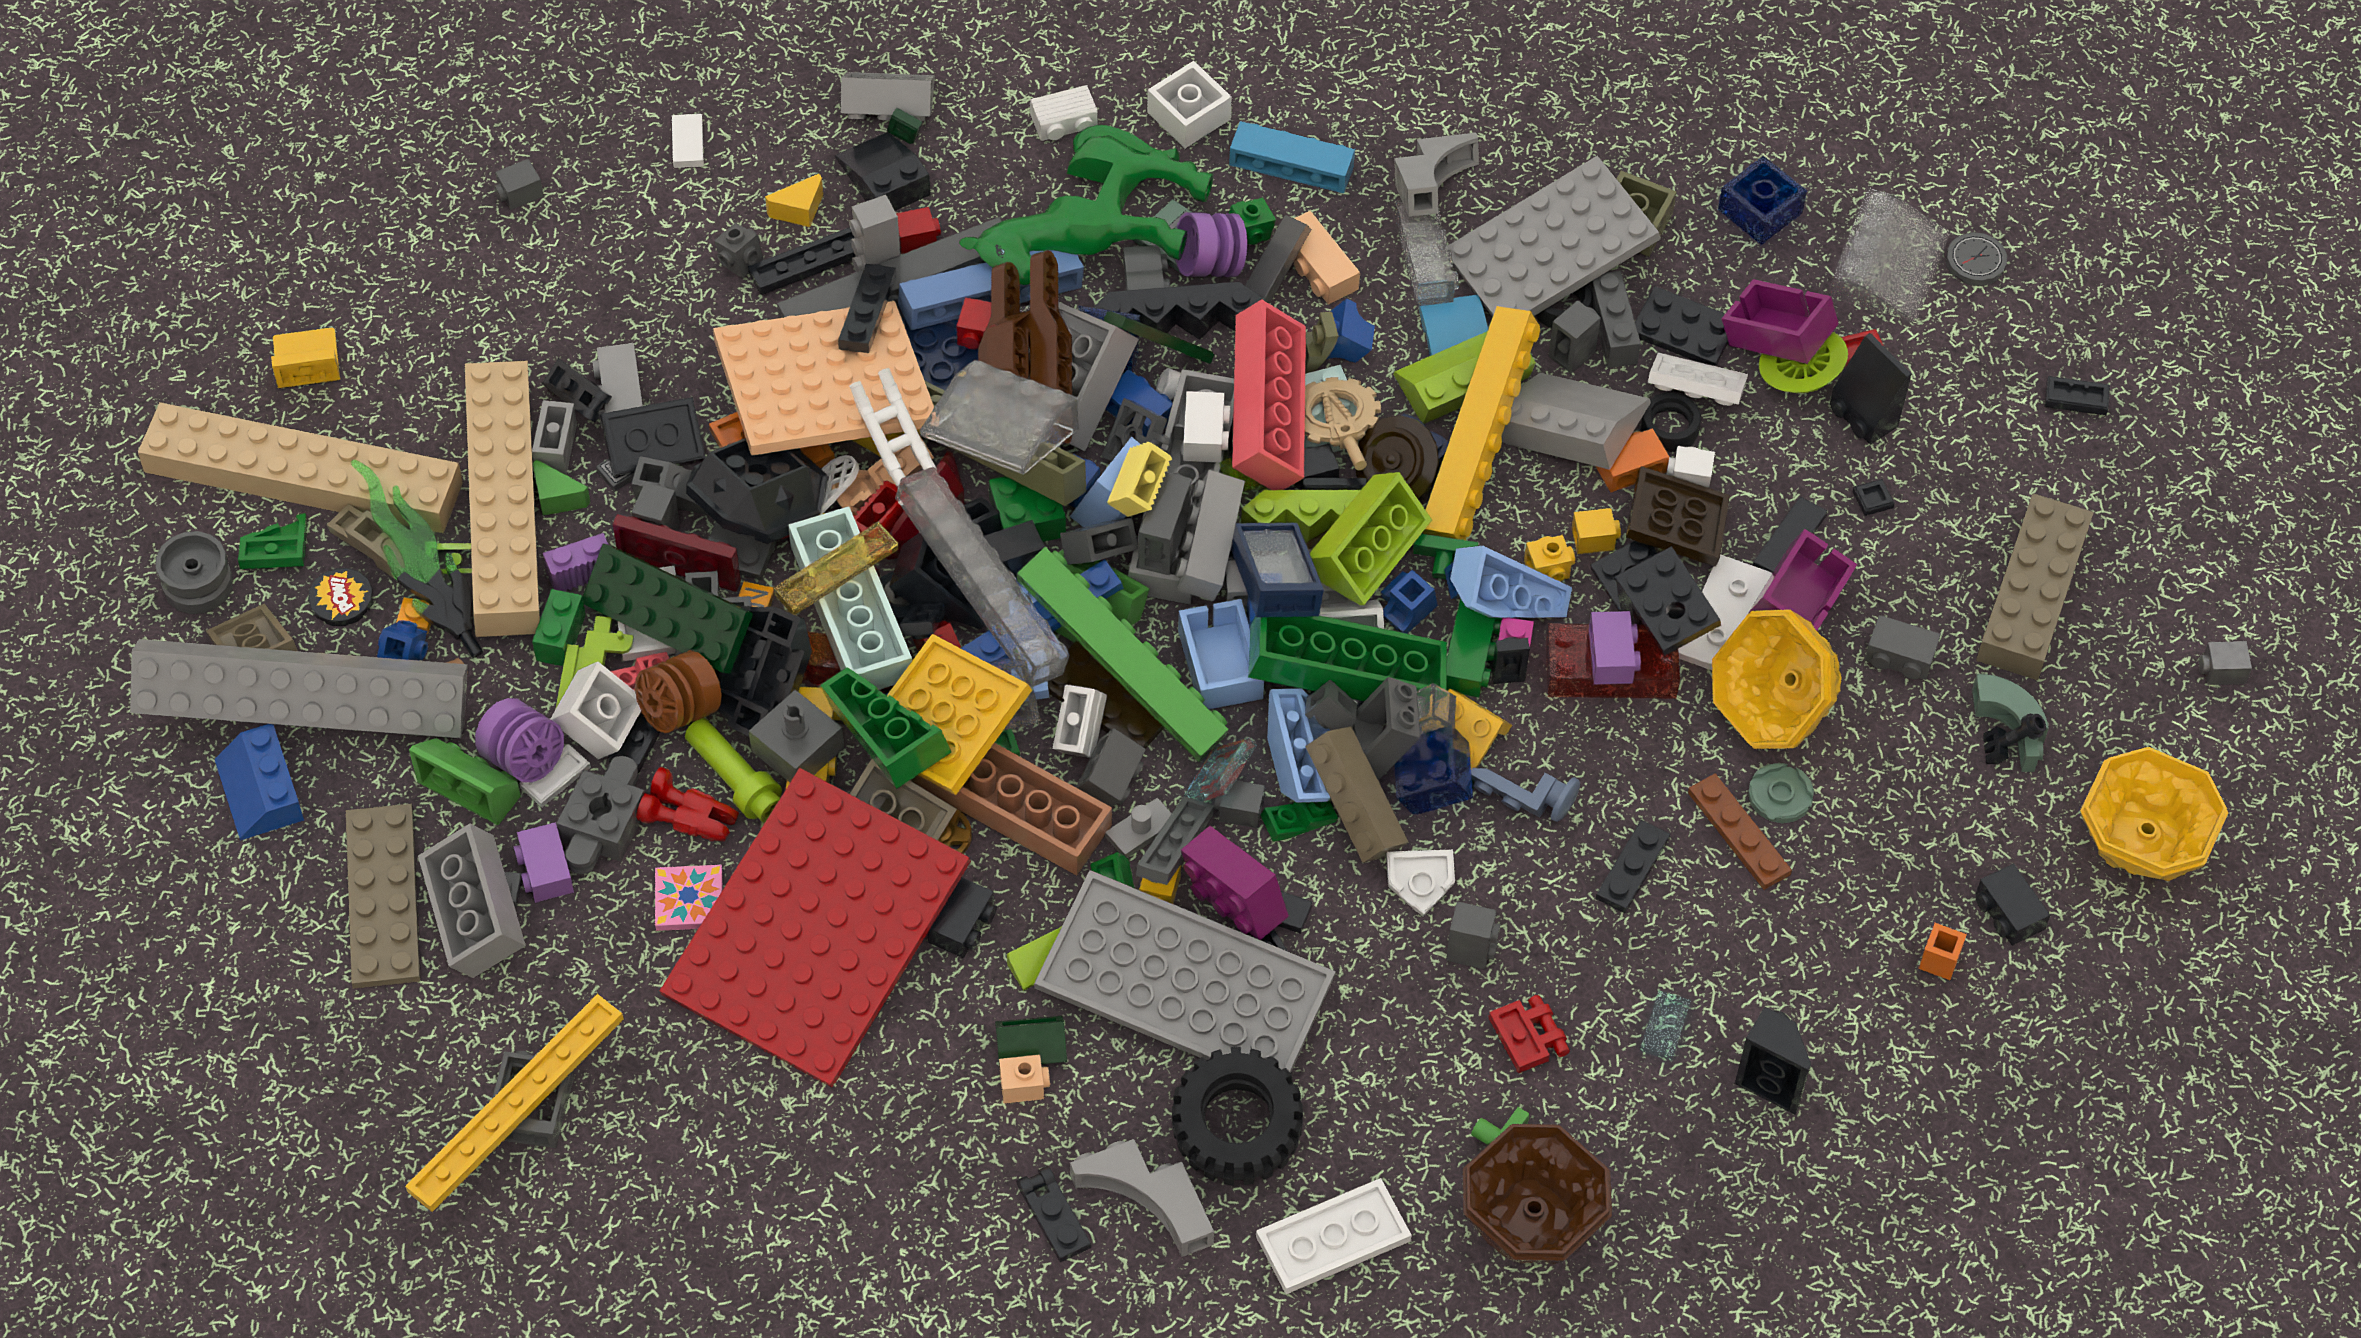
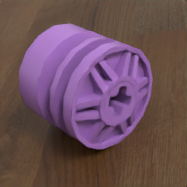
(1213, 245)
(519, 740)

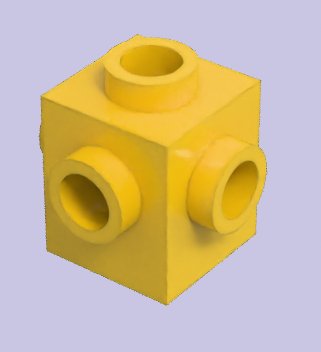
(1550, 557)

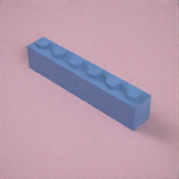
(942, 295)

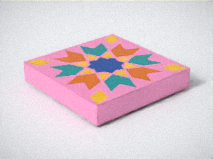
(685, 895)

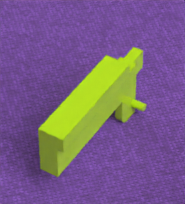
(595, 650)

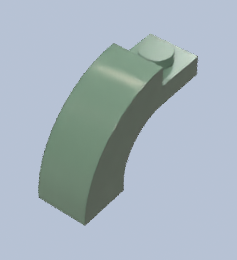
(2009, 703)

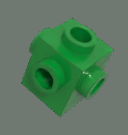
(1256, 218)

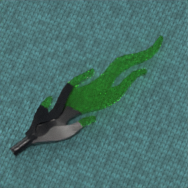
(448, 606)

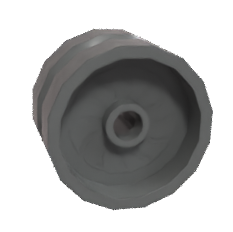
(194, 572)

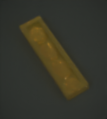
(835, 568)

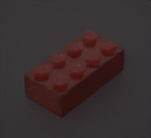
(1572, 674)

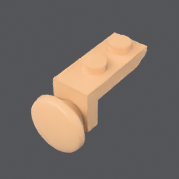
(869, 480)

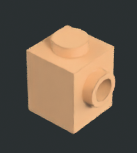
(1023, 1078)

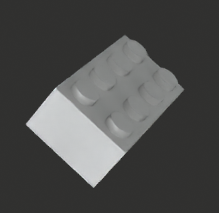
(471, 900)

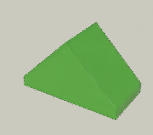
(558, 491)

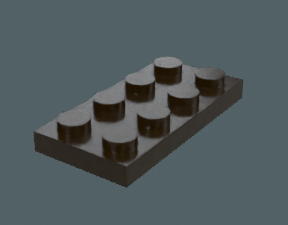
(1120, 709)

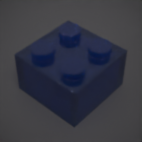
(1762, 200)
(1434, 771)

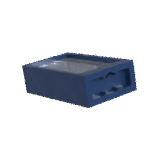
(1277, 570)

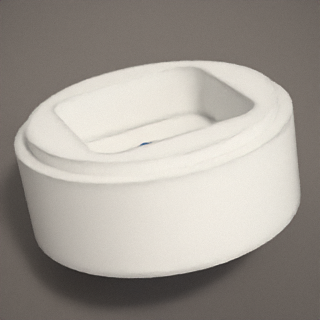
(1168, 383)

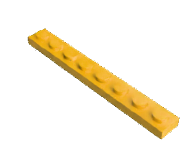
(514, 1103)

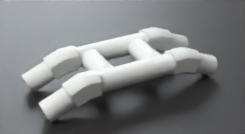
(873, 422)

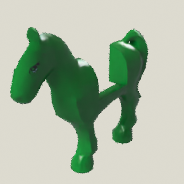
(1088, 225)

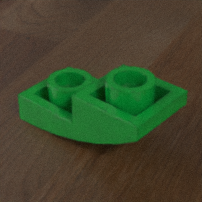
(1297, 818)

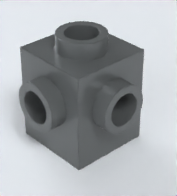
(738, 249)

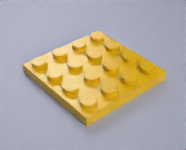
(964, 700)

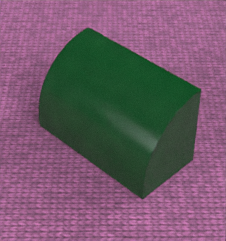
(1032, 1037)

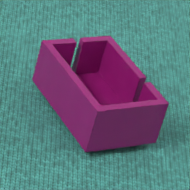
(1778, 323)
(1802, 584)
(1234, 883)

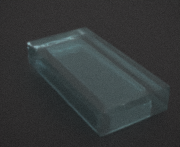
(1665, 1025)

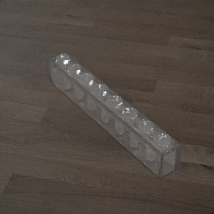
(981, 574)

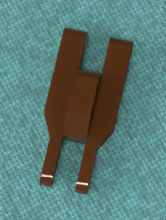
(1040, 328)

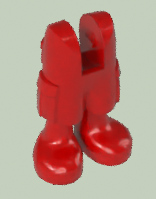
(695, 810)

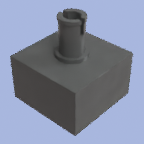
(796, 737)

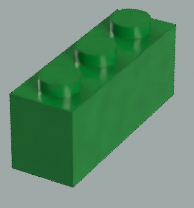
(1470, 650)

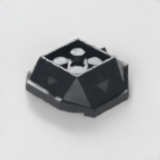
(759, 491)

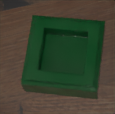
(904, 126)

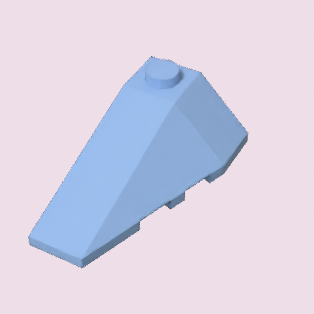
(1506, 587)

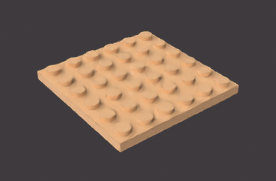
(796, 380)

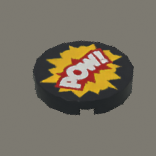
(340, 596)

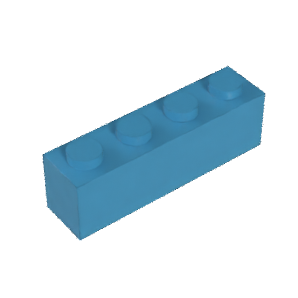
(1292, 157)

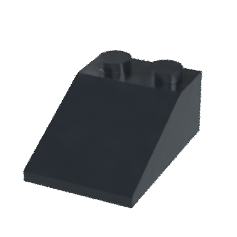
(887, 169)
(1871, 391)
(923, 579)

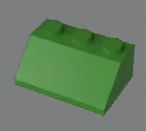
(464, 779)

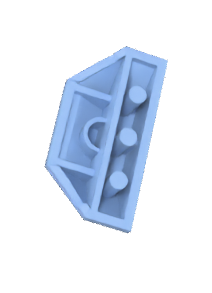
(1287, 737)

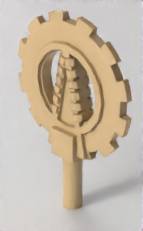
(1340, 426)

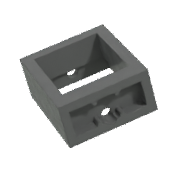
(1165, 524)
(1396, 704)
(531, 1130)

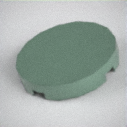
(1778, 803)

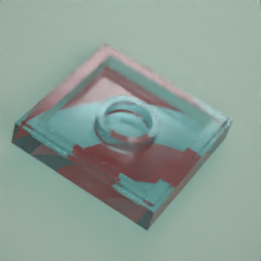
(1220, 770)

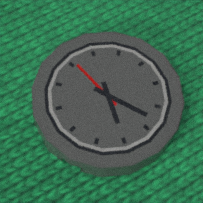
(1976, 259)

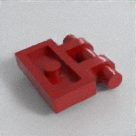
(1520, 1037)

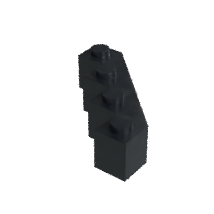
(1189, 307)

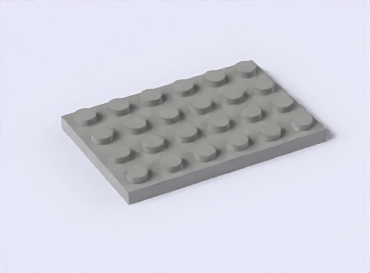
(1553, 241)

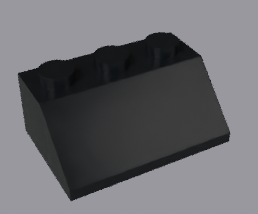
(1774, 1061)

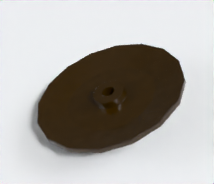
(1402, 447)

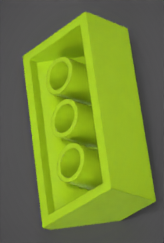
(1441, 380)
(1370, 537)

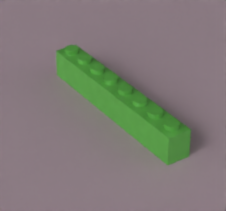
(1122, 654)

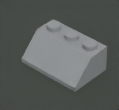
(885, 92)

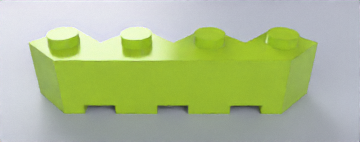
(1311, 509)

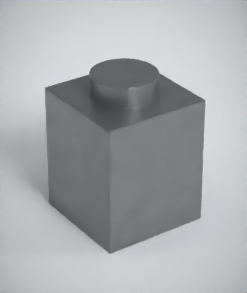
(2226, 663)

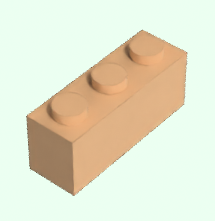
(1325, 263)

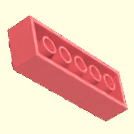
(1269, 396)

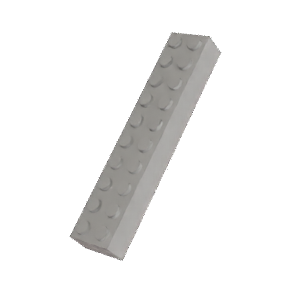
(298, 688)

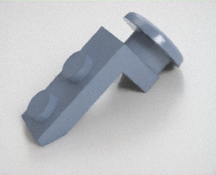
(1547, 792)

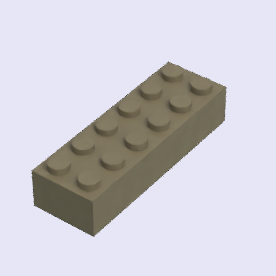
(2034, 586)

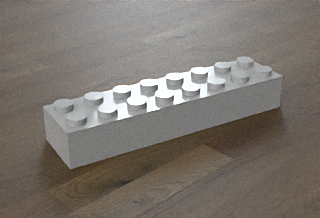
(1163, 585)

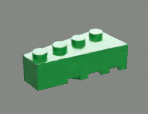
(888, 732)

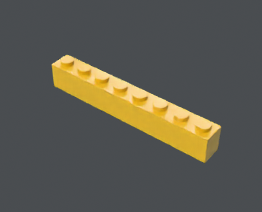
(1481, 423)

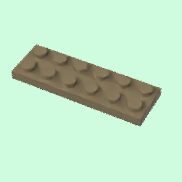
(382, 896)

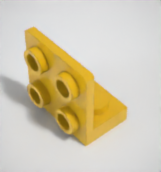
(305, 357)
(1477, 726)

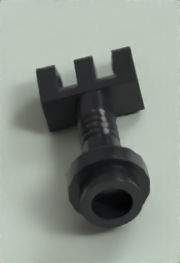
(1998, 740)

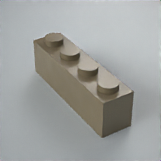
(1356, 794)

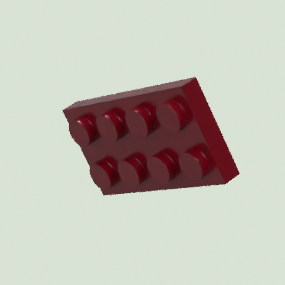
(667, 547)

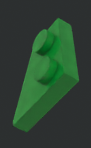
(275, 546)

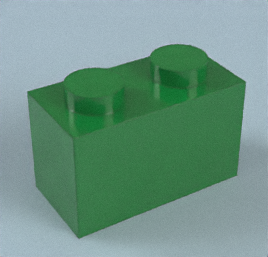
(558, 626)

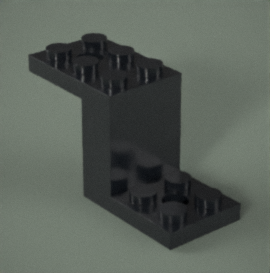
(1657, 594)

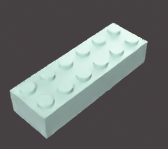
(858, 612)

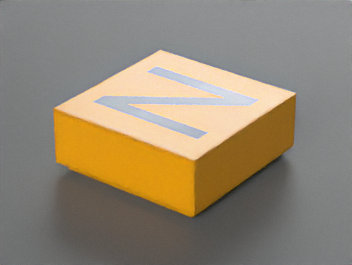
(760, 595)

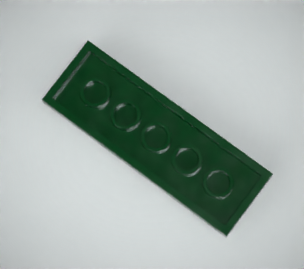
(666, 607)

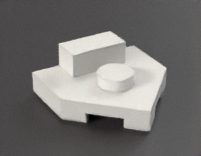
(1420, 876)

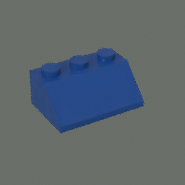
(258, 783)

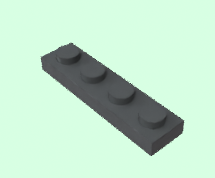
(1182, 827)

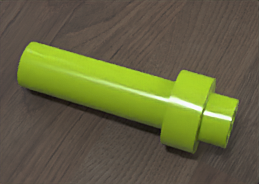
(753, 791)

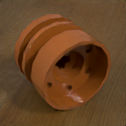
(678, 691)

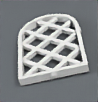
(844, 481)

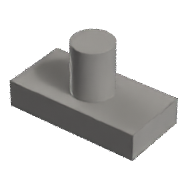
(1138, 828)

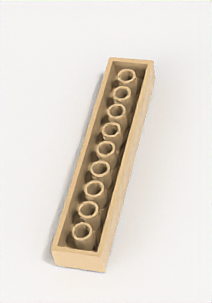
(293, 464)
(501, 499)

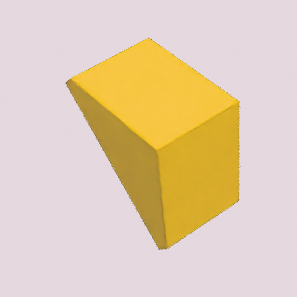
(797, 202)

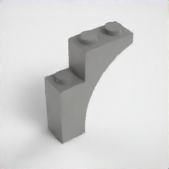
(1437, 160)
(1163, 1192)

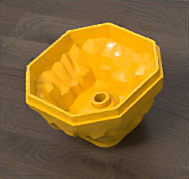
(1775, 679)
(2153, 814)

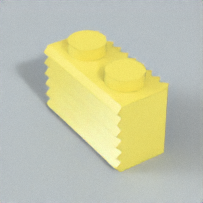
(1139, 479)

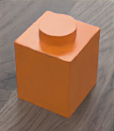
(1942, 951)

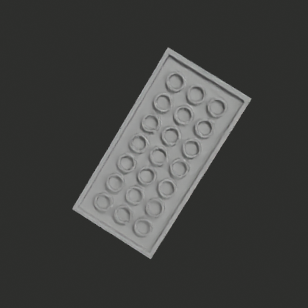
(1181, 975)

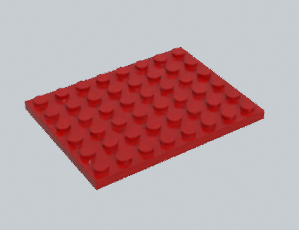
(815, 927)

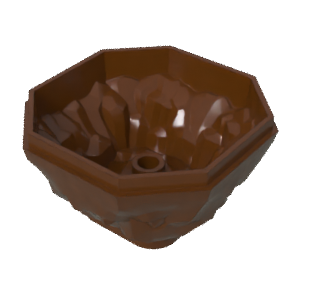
(1538, 1172)

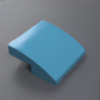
(1452, 322)

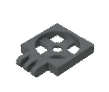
(1122, 433)

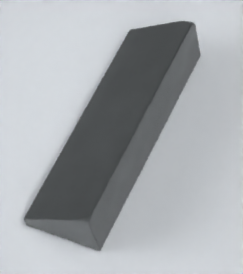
(1278, 257)

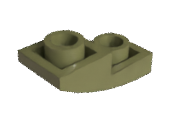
(1320, 341)

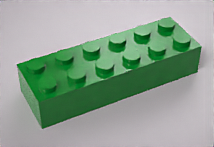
(1352, 655)

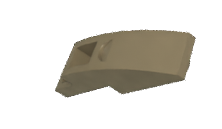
(364, 534)

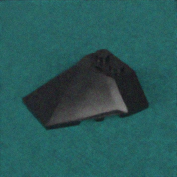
(766, 667)

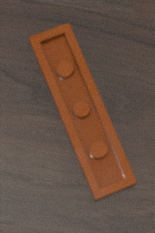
(1739, 831)

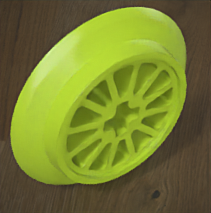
(1823, 367)

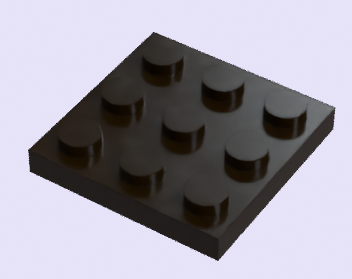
(1678, 515)

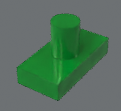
(1442, 549)

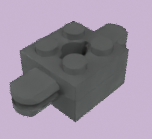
(613, 822)

